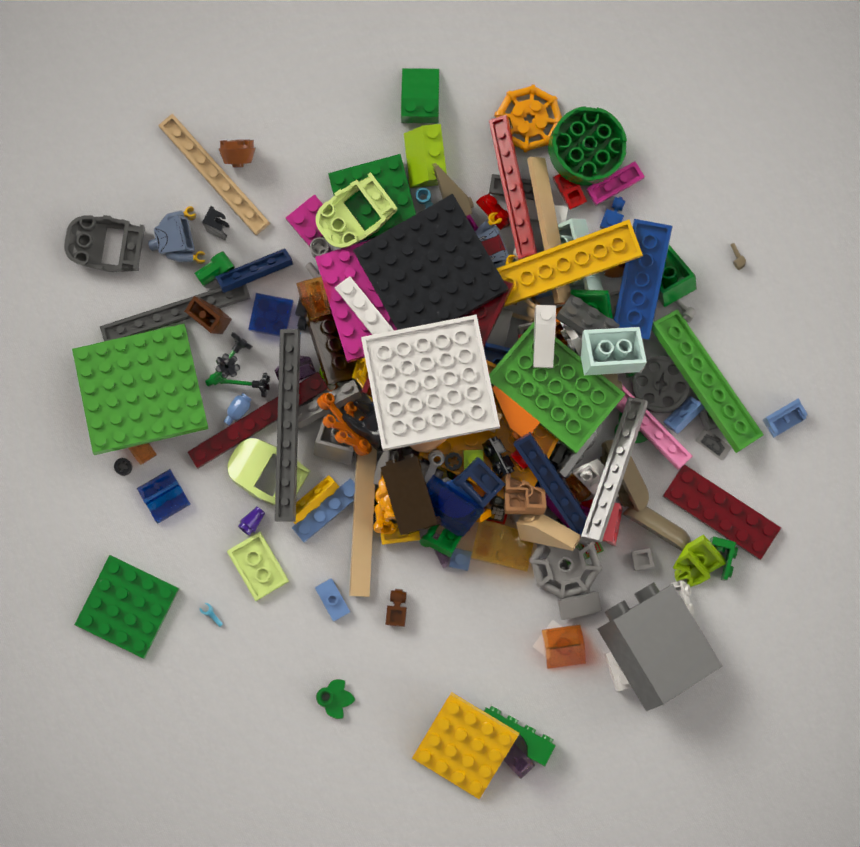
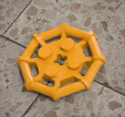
(532, 108)

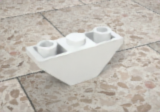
(590, 474)

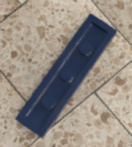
(254, 270)

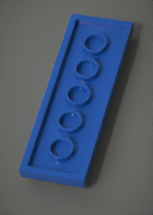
(643, 278)

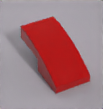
(570, 192)

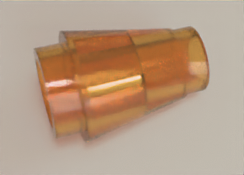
(577, 488)

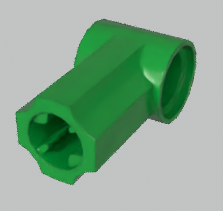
(218, 265)

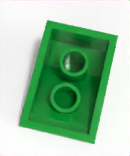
(420, 96)
(676, 279)

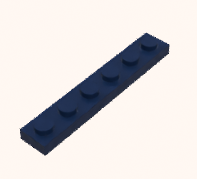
(551, 482)

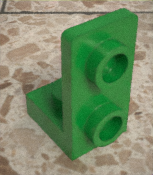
(722, 545)

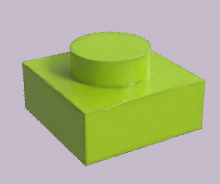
(470, 455)

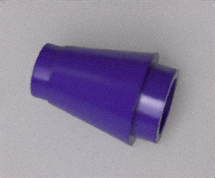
(251, 521)

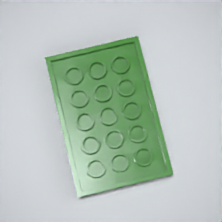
(559, 396)

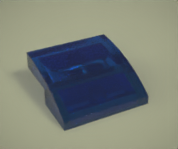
(163, 496)

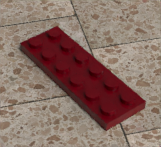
(721, 512)

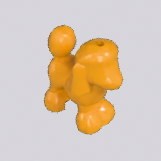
(383, 510)

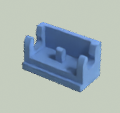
(785, 418)

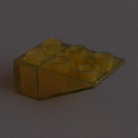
(501, 546)

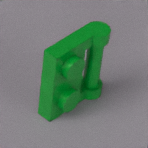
(445, 544)

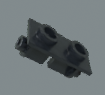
(493, 449)

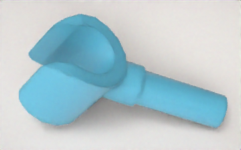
(210, 613)

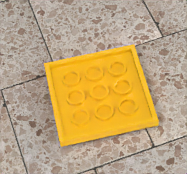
(465, 745)

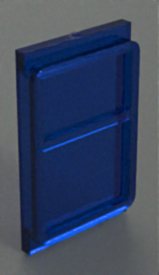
(455, 509)

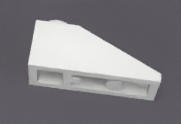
(544, 336)

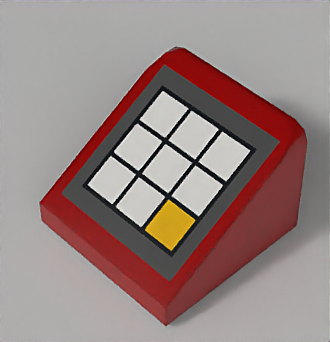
(498, 516)

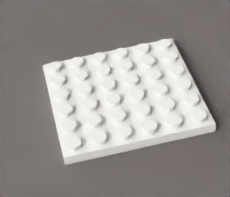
(430, 382)

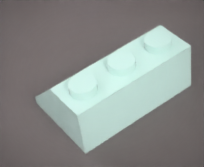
(612, 351)

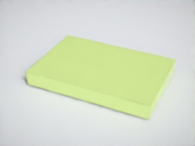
(258, 566)

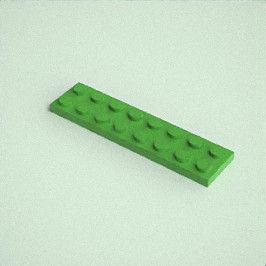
(706, 381)

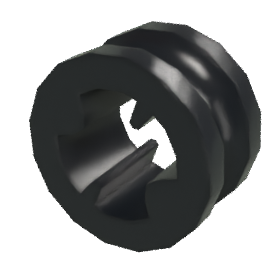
(120, 461)
(455, 467)

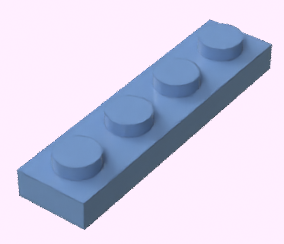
(326, 511)

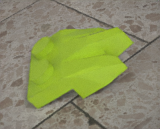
(697, 561)

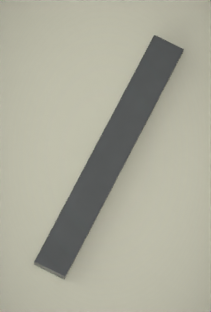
(169, 313)

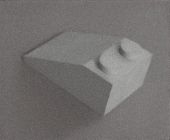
(329, 448)

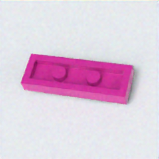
(615, 183)

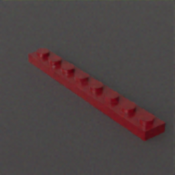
(251, 423)

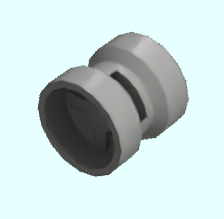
(319, 244)

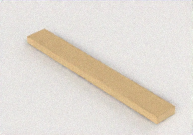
(214, 174)
(546, 215)
(362, 524)

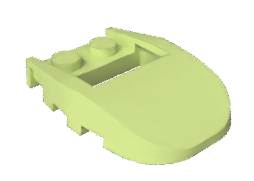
(339, 224)
(250, 461)

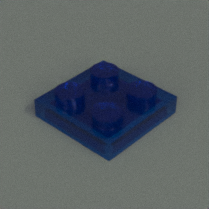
(270, 314)

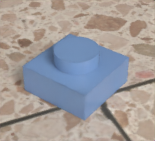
(460, 559)

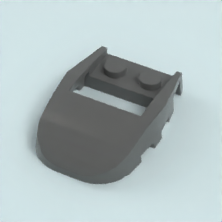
(87, 237)

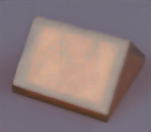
(564, 646)

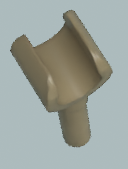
(740, 262)

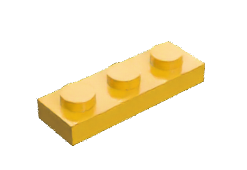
(314, 497)

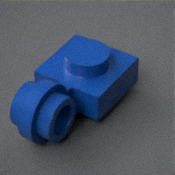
(612, 217)

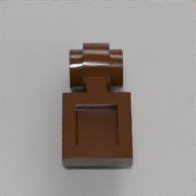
(395, 614)

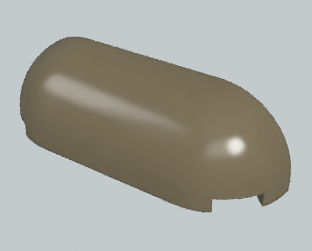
(632, 489)
(659, 526)

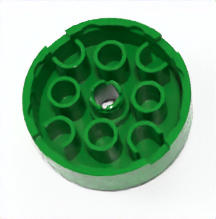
(584, 164)

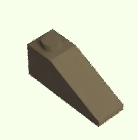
(448, 187)

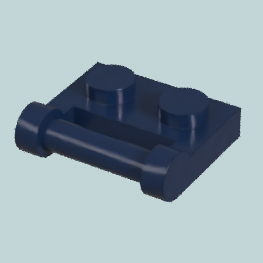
(483, 477)

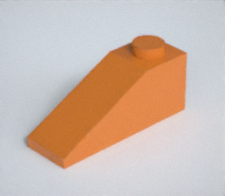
(516, 418)

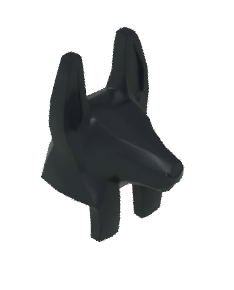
(368, 426)

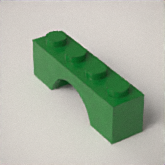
(538, 747)

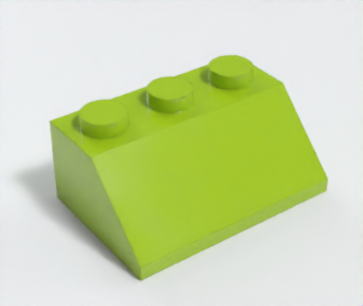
(423, 149)

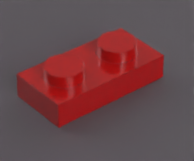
(489, 205)

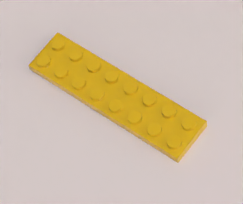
(571, 261)

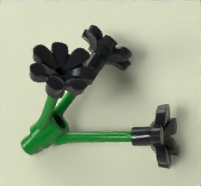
(227, 366)

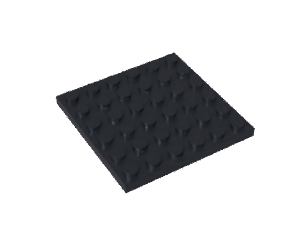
(431, 267)

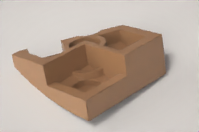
(522, 497)

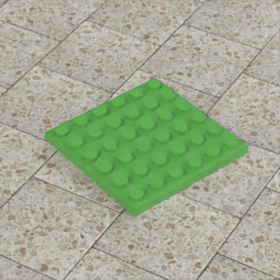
(139, 389)

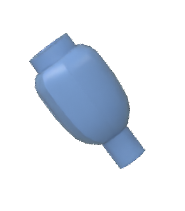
(237, 408)

